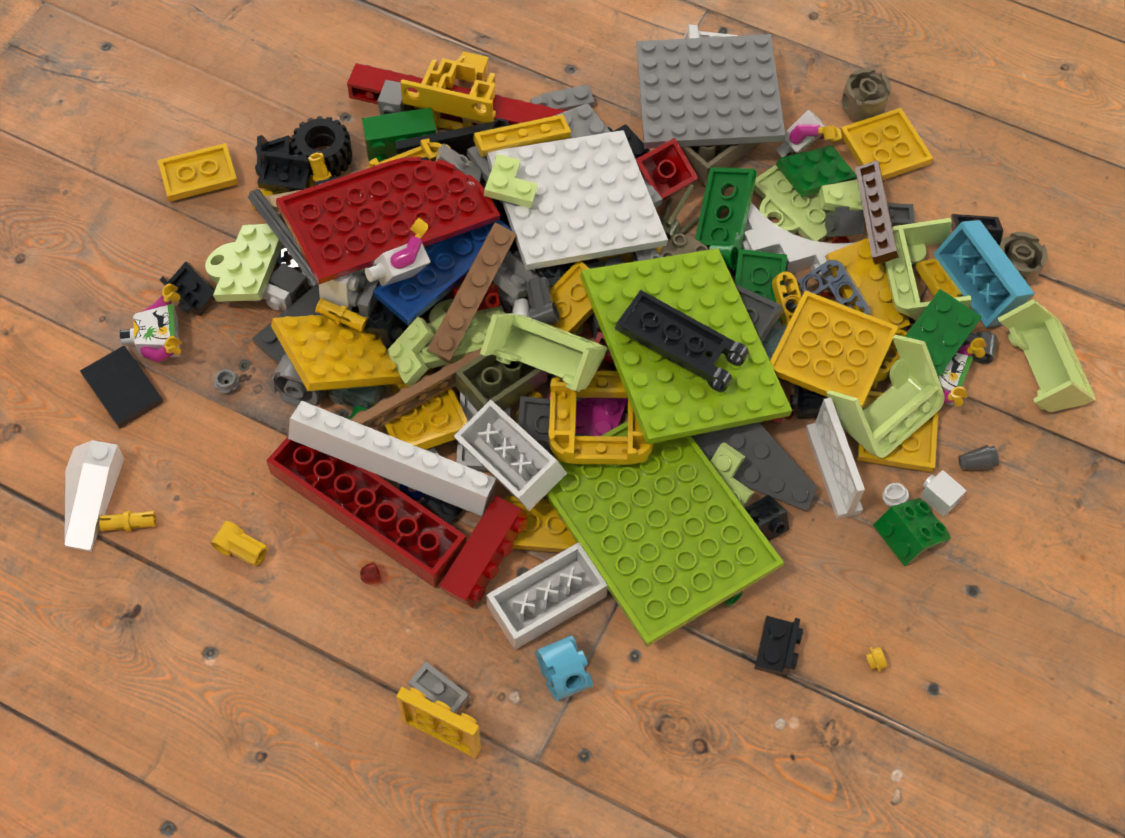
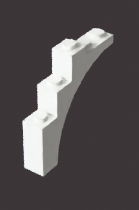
(801, 252)

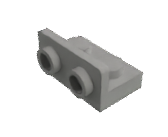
(513, 276)

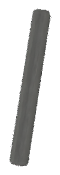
(280, 230)

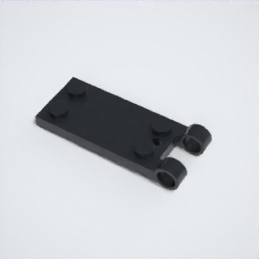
(456, 139)
(681, 339)

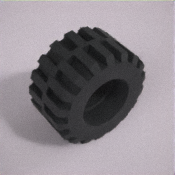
(324, 133)

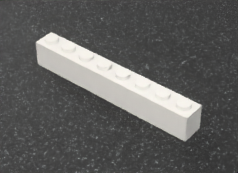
(391, 458)

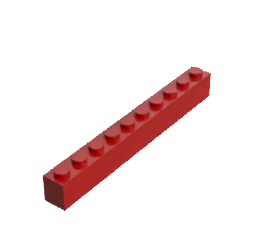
(367, 83)

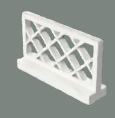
(835, 462)

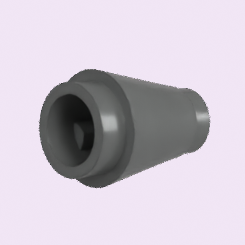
(979, 459)

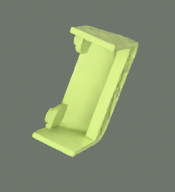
(911, 249)
(543, 347)
(1049, 356)
(900, 409)

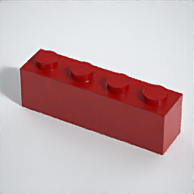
(484, 552)

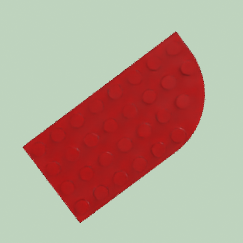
(371, 211)

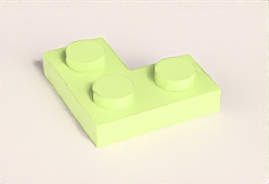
(506, 187)
(406, 349)
(726, 463)

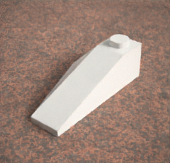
(88, 489)

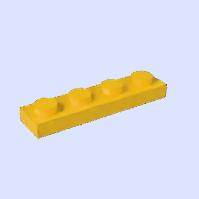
(522, 134)

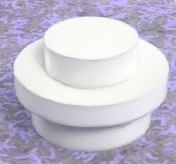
(895, 494)

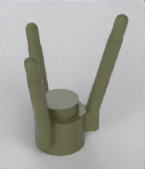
(671, 224)

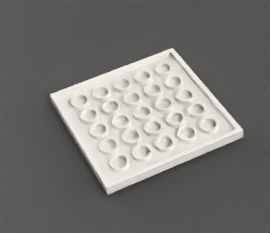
(585, 202)

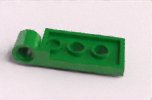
(727, 232)

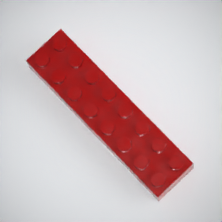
(370, 509)

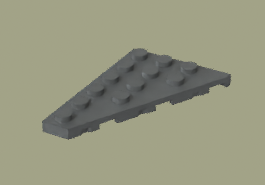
(765, 463)

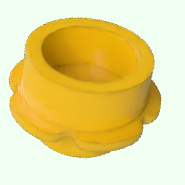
(876, 659)

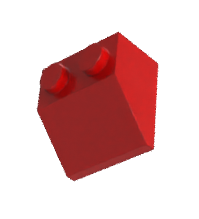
(667, 169)

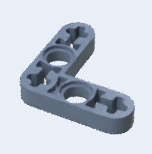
(834, 284)

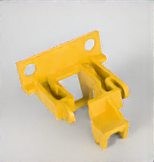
(432, 92)

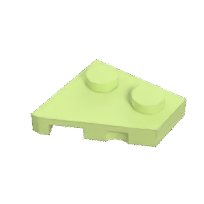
(841, 195)

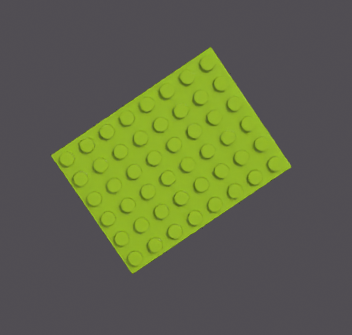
(663, 394)
(663, 534)

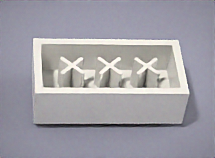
(510, 455)
(546, 595)

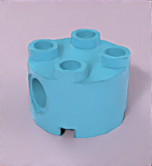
(564, 668)

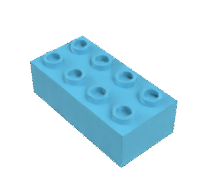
(982, 272)

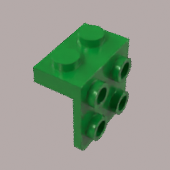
(911, 529)

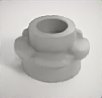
(223, 376)

